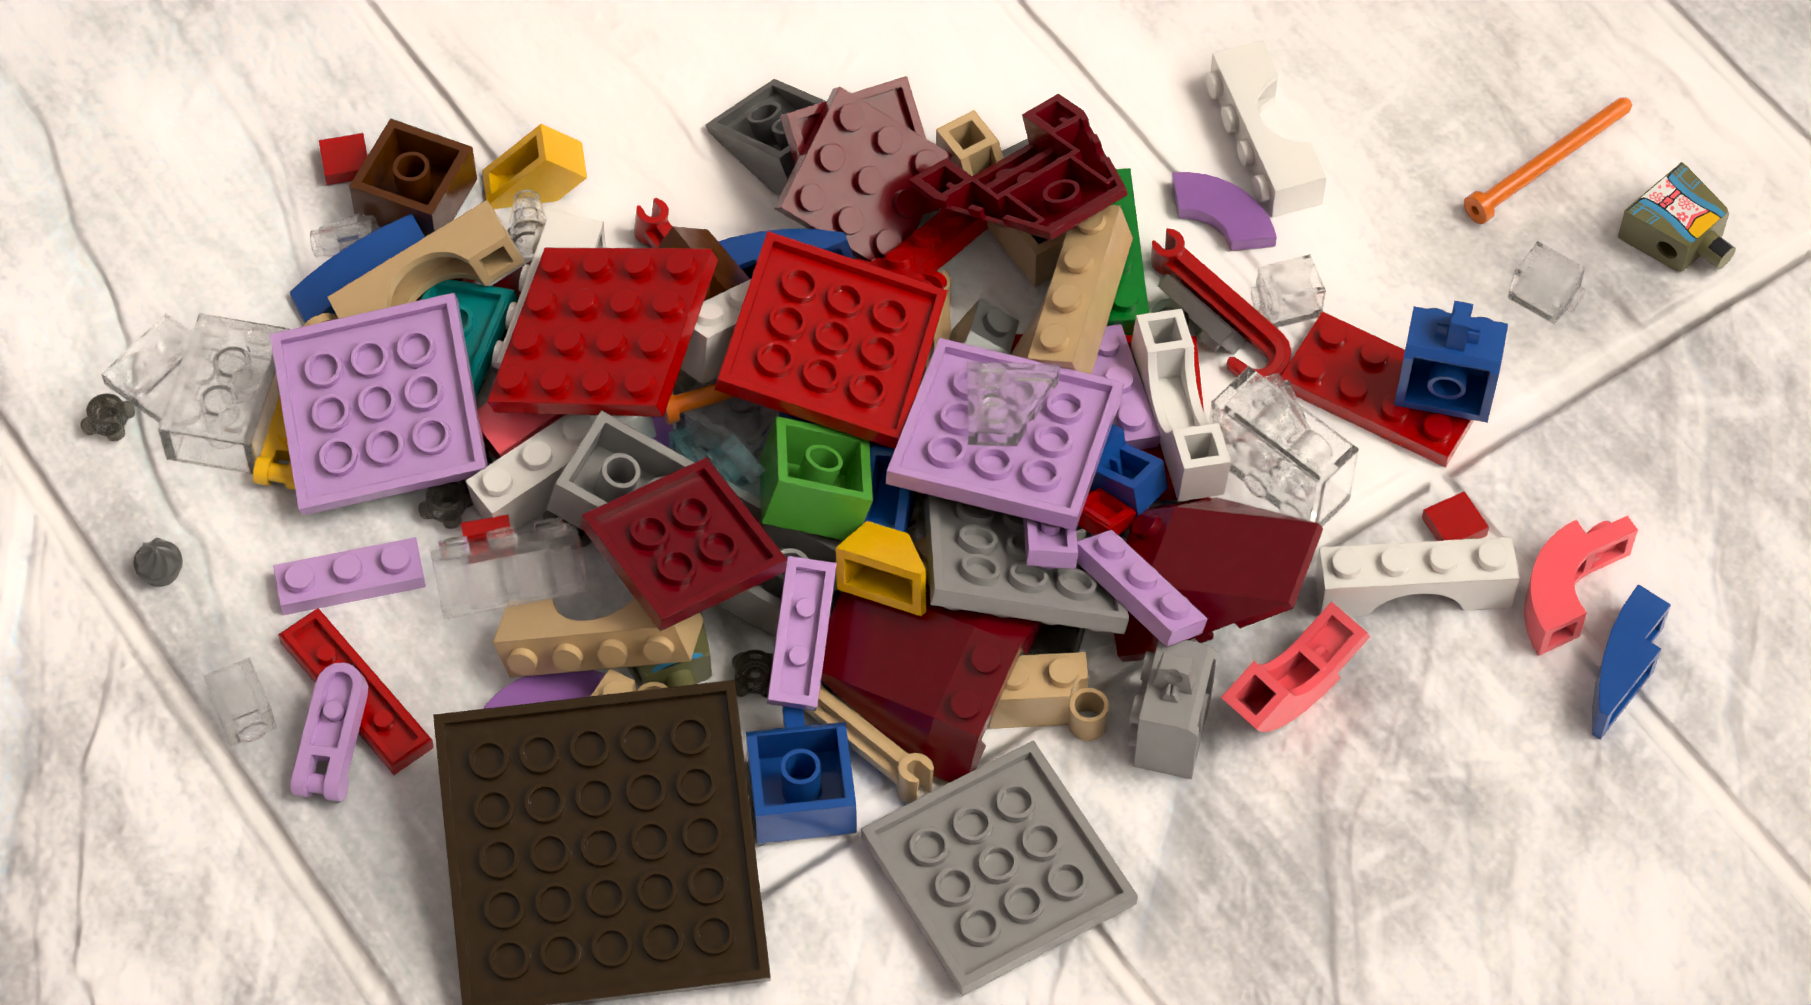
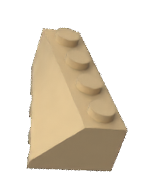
(1080, 295)

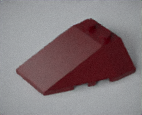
(1041, 186)
(1224, 559)
(924, 677)

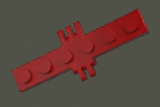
(932, 247)

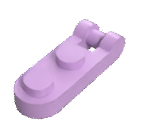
(330, 732)

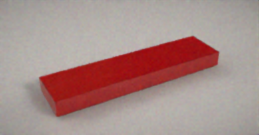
(385, 721)

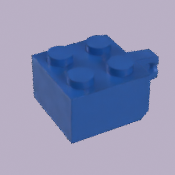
(1451, 362)
(801, 780)

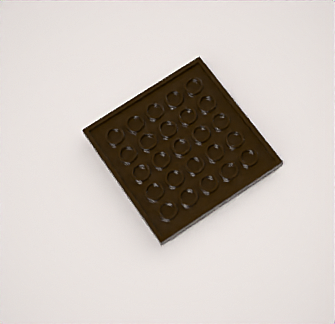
(601, 847)

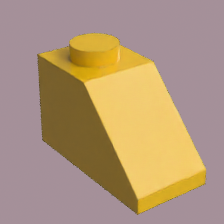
(538, 162)
(882, 568)

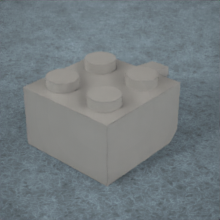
(1172, 707)

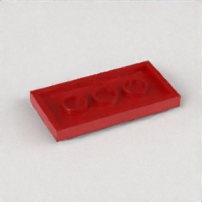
(1358, 381)

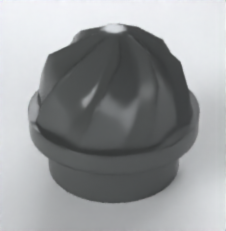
(158, 562)

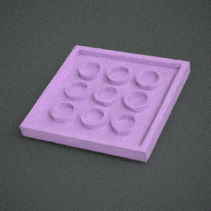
(378, 404)
(1039, 478)

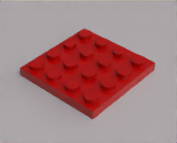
(603, 331)
(831, 340)

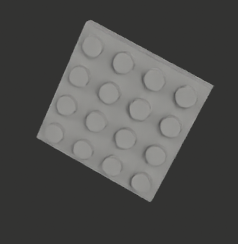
(982, 567)
(998, 867)

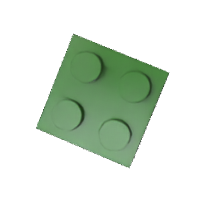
(815, 479)

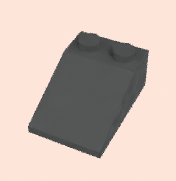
(756, 133)

